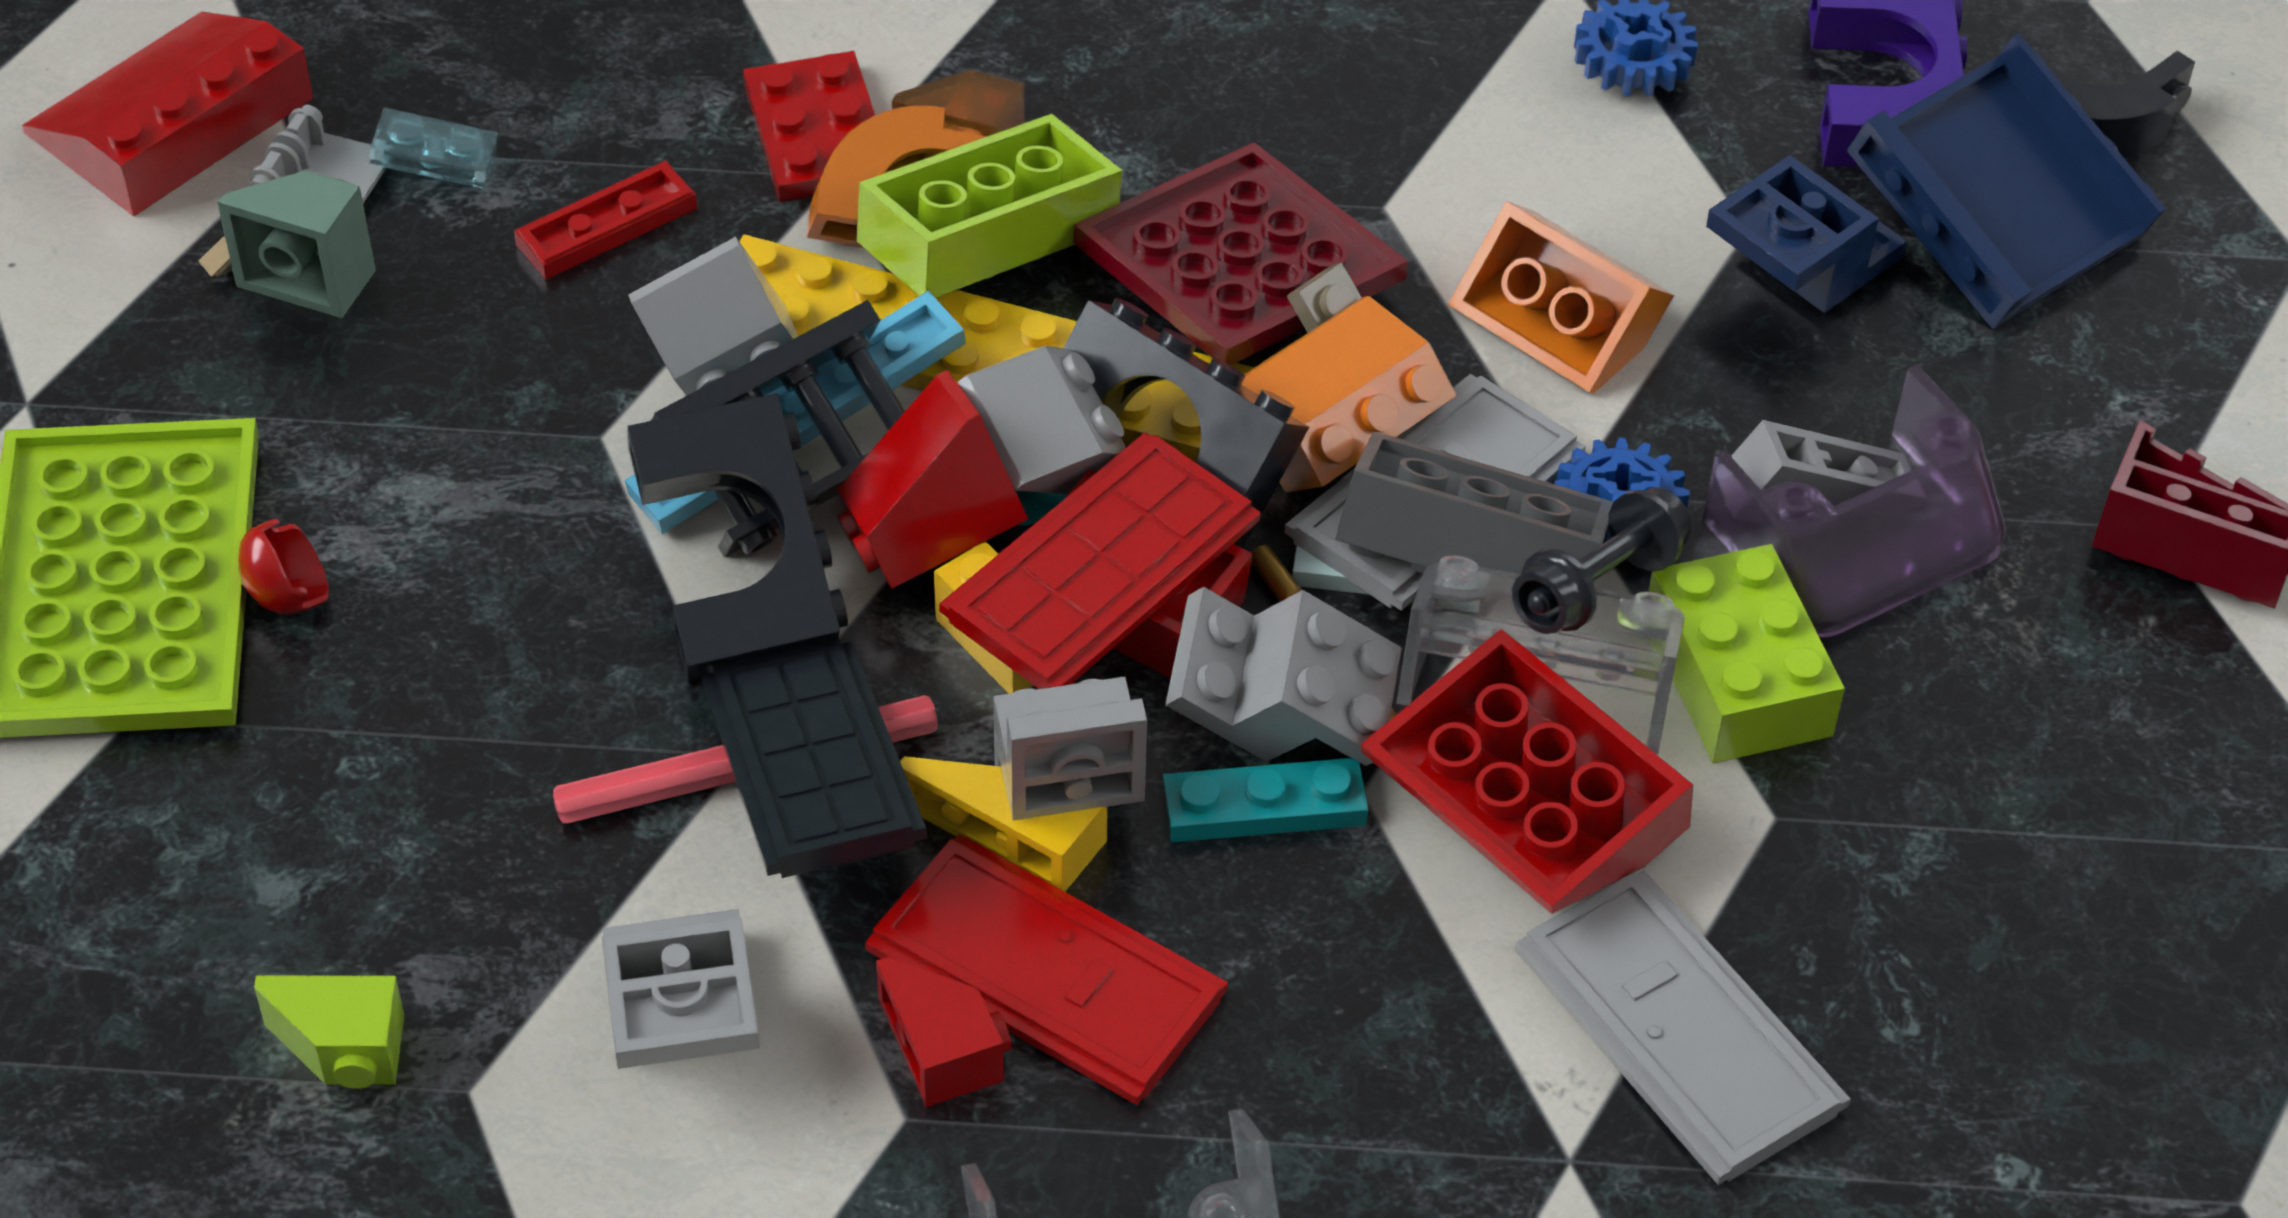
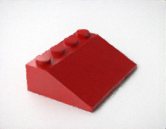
(176, 107)
(1534, 775)

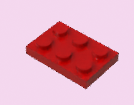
(804, 114)

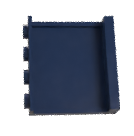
(2007, 182)

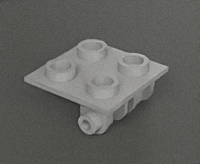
(308, 148)

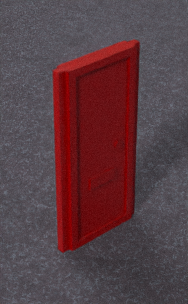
(1099, 563)
(1051, 967)

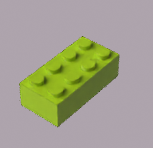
(985, 205)

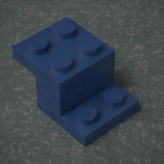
(1806, 233)

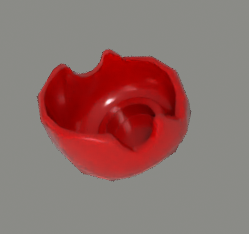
(281, 569)

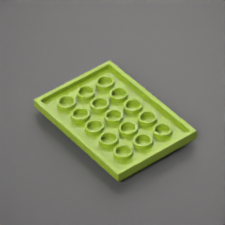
(123, 575)

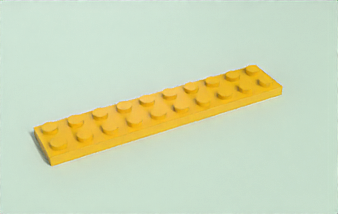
(994, 331)

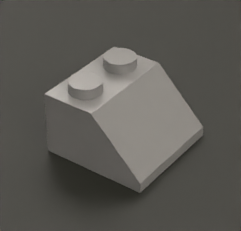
(712, 316)
(1045, 418)

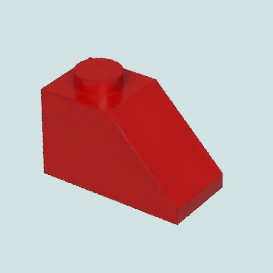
(942, 1031)

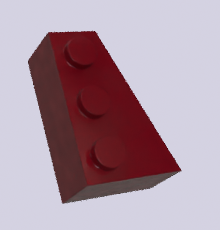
(2195, 523)

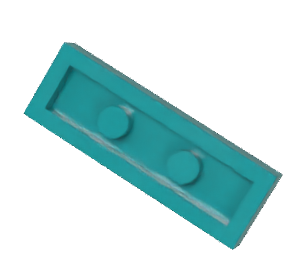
(1264, 799)

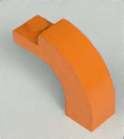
(872, 149)

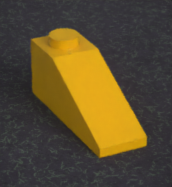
(975, 804)

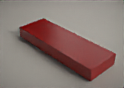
(605, 220)

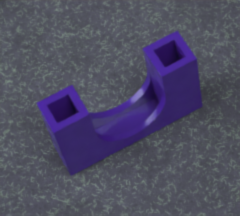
(1912, 30)

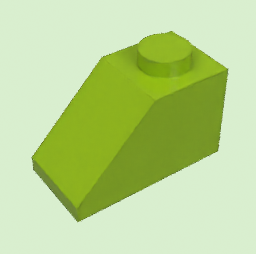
(337, 1024)

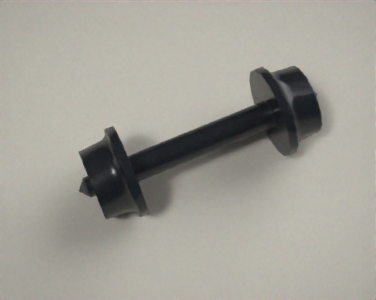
(1559, 590)

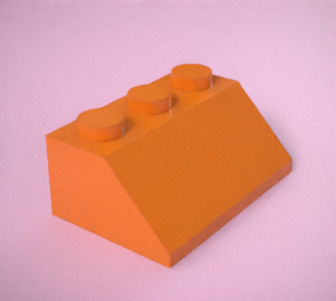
(1559, 298)
(1348, 380)

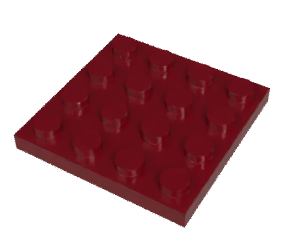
(1229, 248)

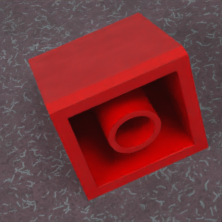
(928, 488)

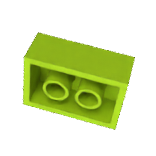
(1749, 655)

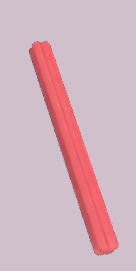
(701, 770)

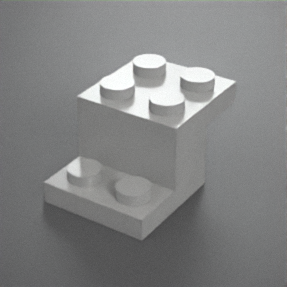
(1282, 675)
(1070, 747)
(679, 988)

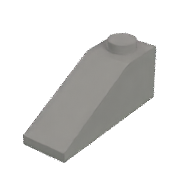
(1828, 463)

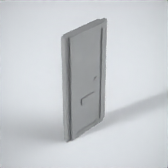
(1476, 425)
(1682, 1026)

